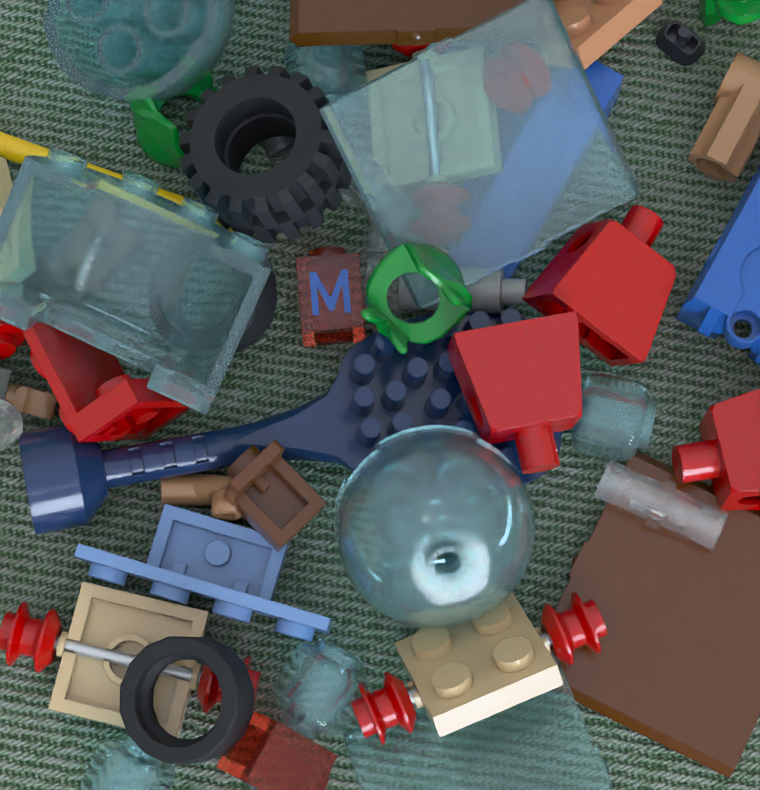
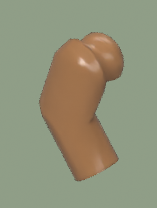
(199, 490)

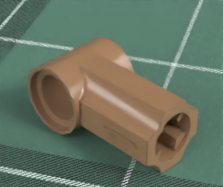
(733, 124)

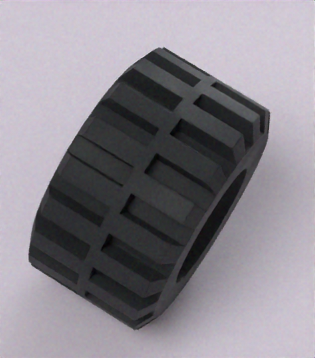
(236, 121)

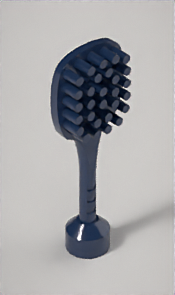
(368, 401)

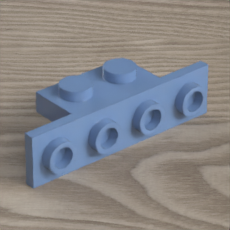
(212, 562)

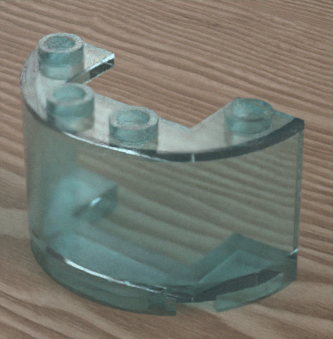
(129, 272)

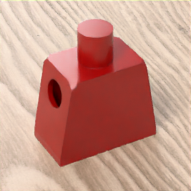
(612, 285)
(522, 383)
(726, 452)

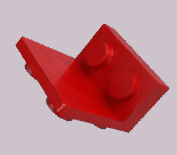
(94, 392)

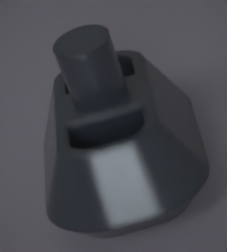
(680, 43)

